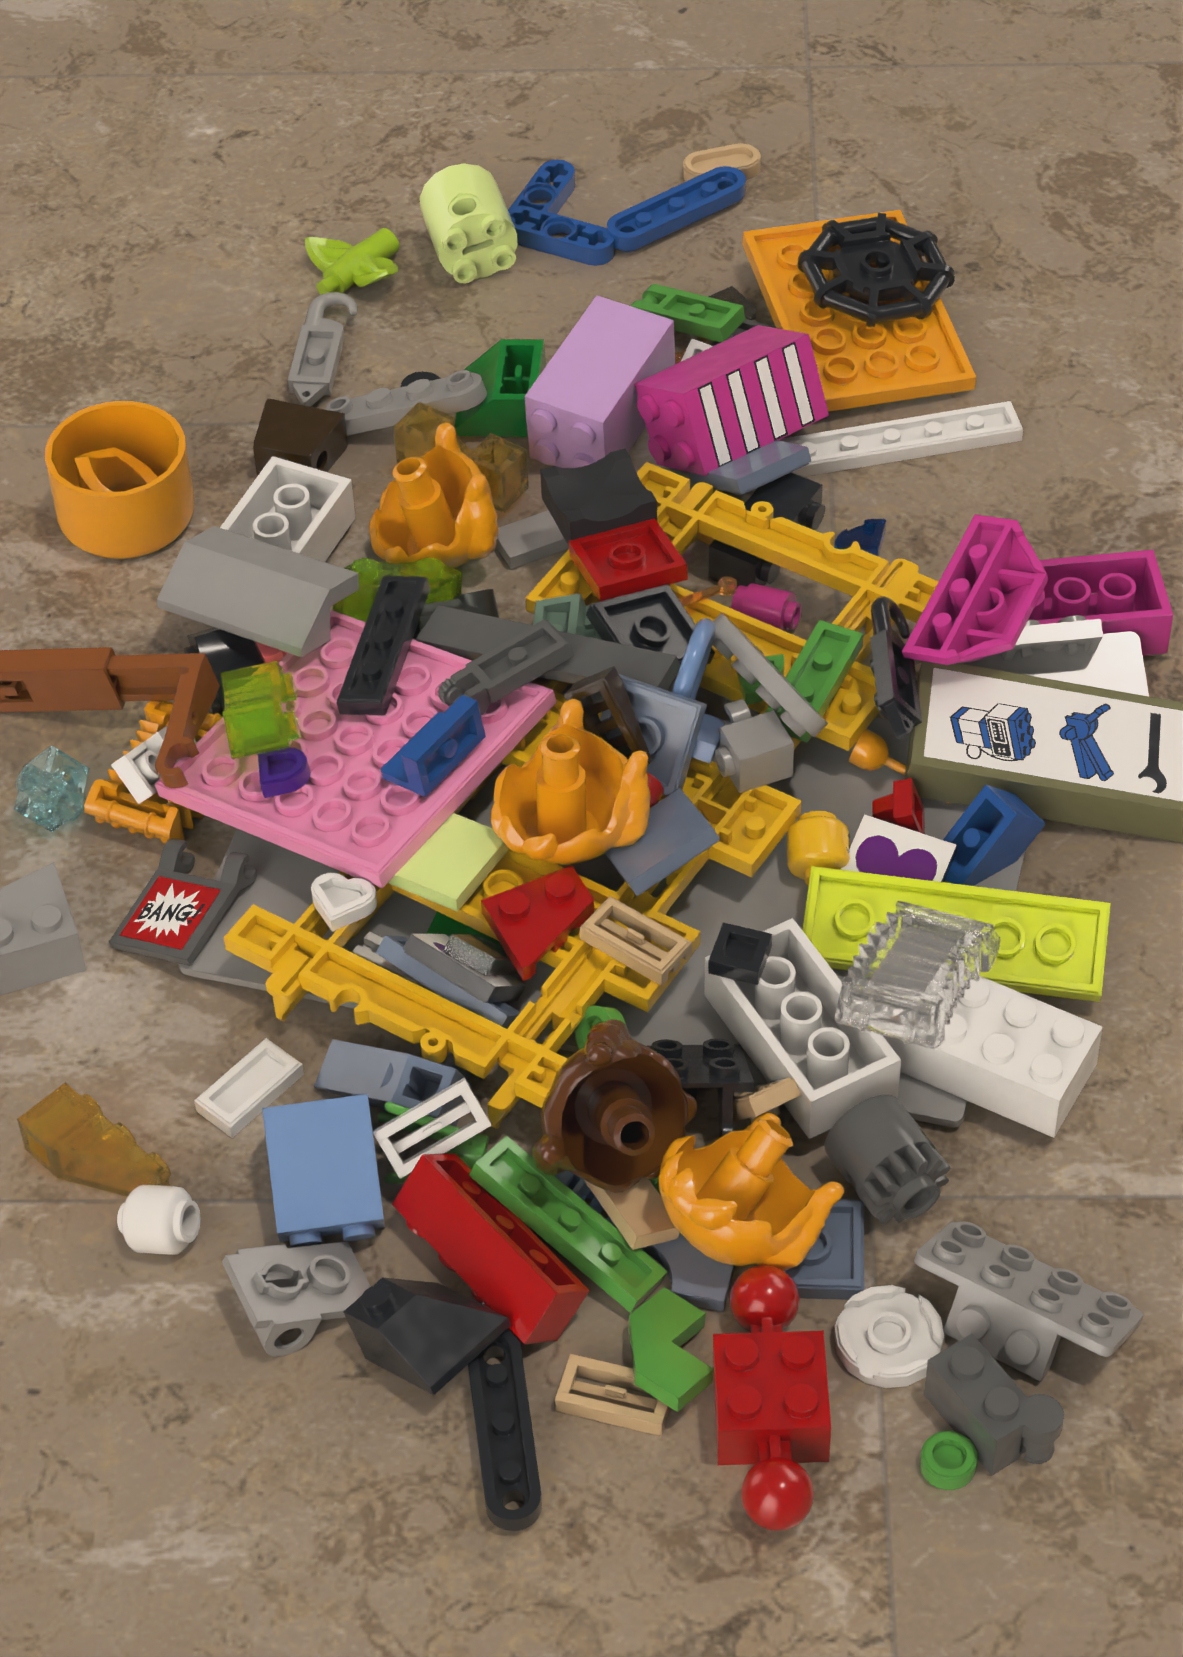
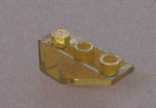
(86, 1148)

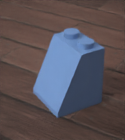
(323, 1170)

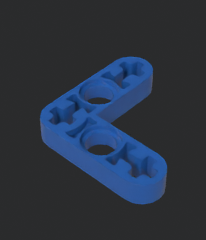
(537, 222)

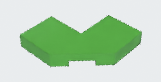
(659, 1363)

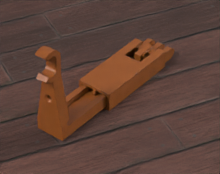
(104, 681)

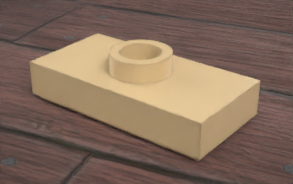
(764, 1099)

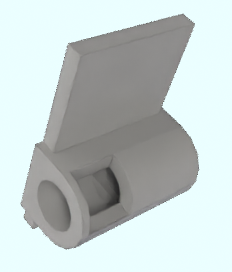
(294, 1288)

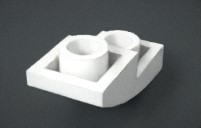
(138, 767)

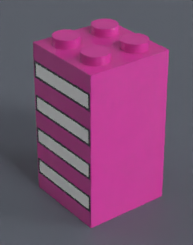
(731, 399)

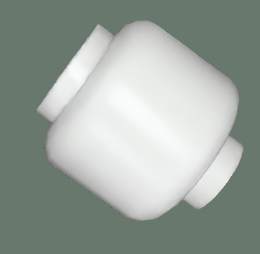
(159, 1219)

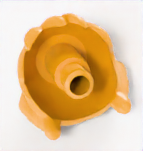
(436, 508)
(572, 796)
(742, 1199)

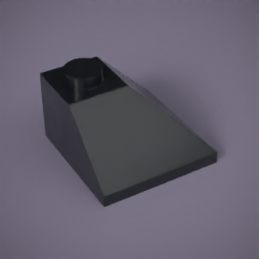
(422, 1330)

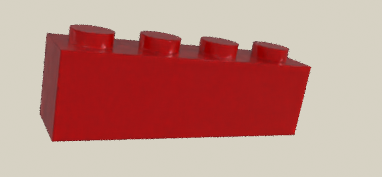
(489, 1248)

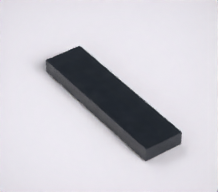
(383, 646)

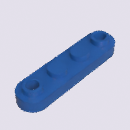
(676, 208)

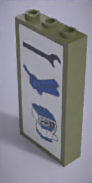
(1053, 743)

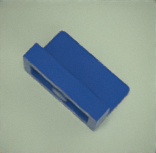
(437, 748)

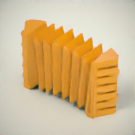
(155, 816)

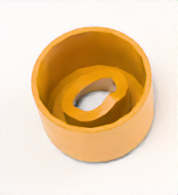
(120, 479)

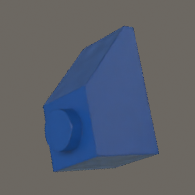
(991, 835)

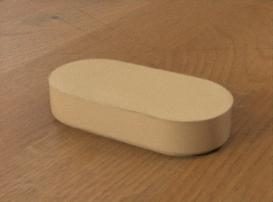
(739, 156)

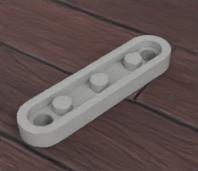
(387, 407)
(774, 687)

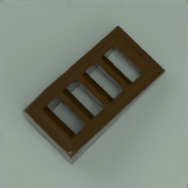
(618, 702)

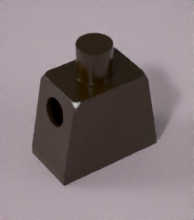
(299, 435)

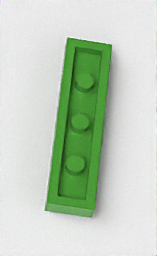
(568, 1224)

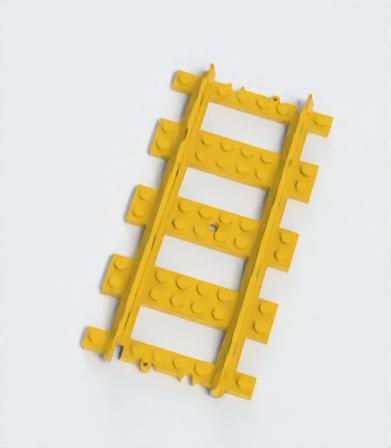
(746, 822)

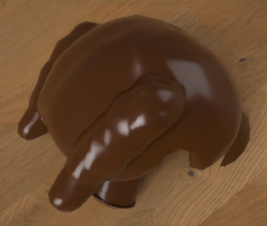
(612, 1111)

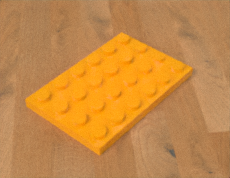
(856, 361)

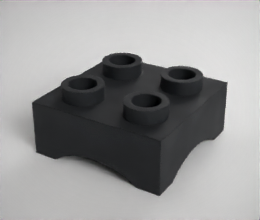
(596, 496)

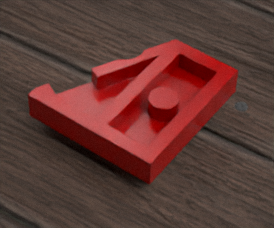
(538, 916)

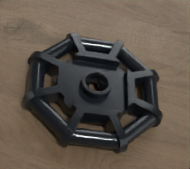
(898, 269)

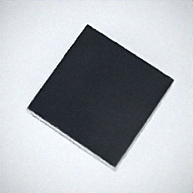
(740, 953)

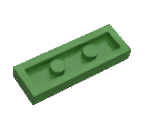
(822, 667)

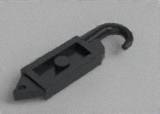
(894, 675)

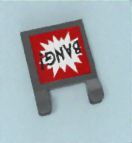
(180, 909)

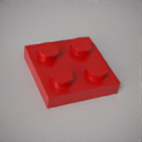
(628, 560)

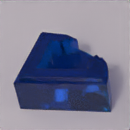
(869, 536)

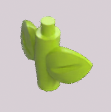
(350, 264)

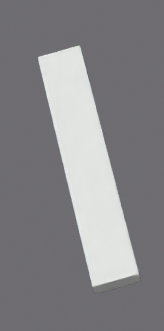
(909, 438)

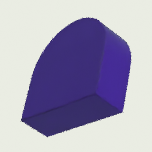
(283, 771)

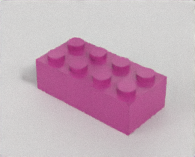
(1113, 587)

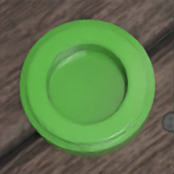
(948, 1460)

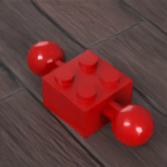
(771, 1399)

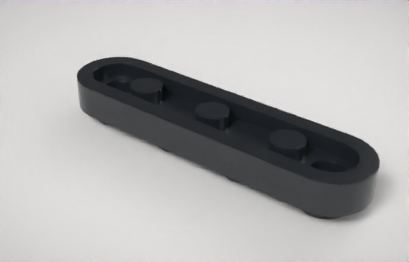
(505, 1434)

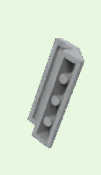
(256, 590)

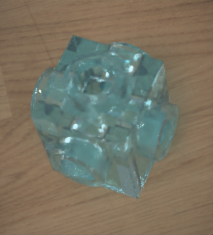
(51, 789)

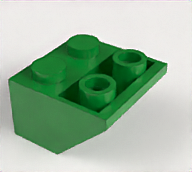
(507, 374)

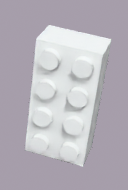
(295, 509)
(793, 1032)
(1009, 1056)

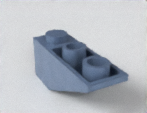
(385, 1076)

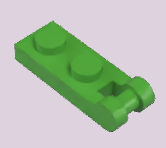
(693, 312)

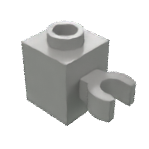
(753, 748)

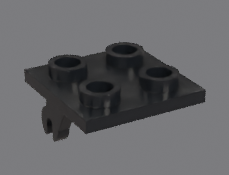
(711, 1065)

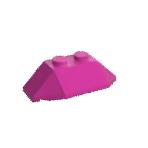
(980, 597)

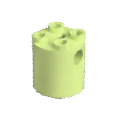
(468, 222)

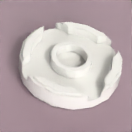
(888, 1336)

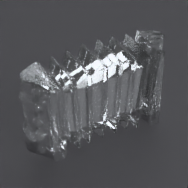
(914, 973)

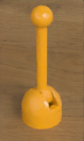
(872, 753)

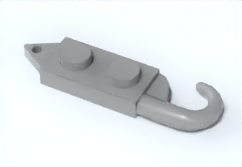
(318, 350)

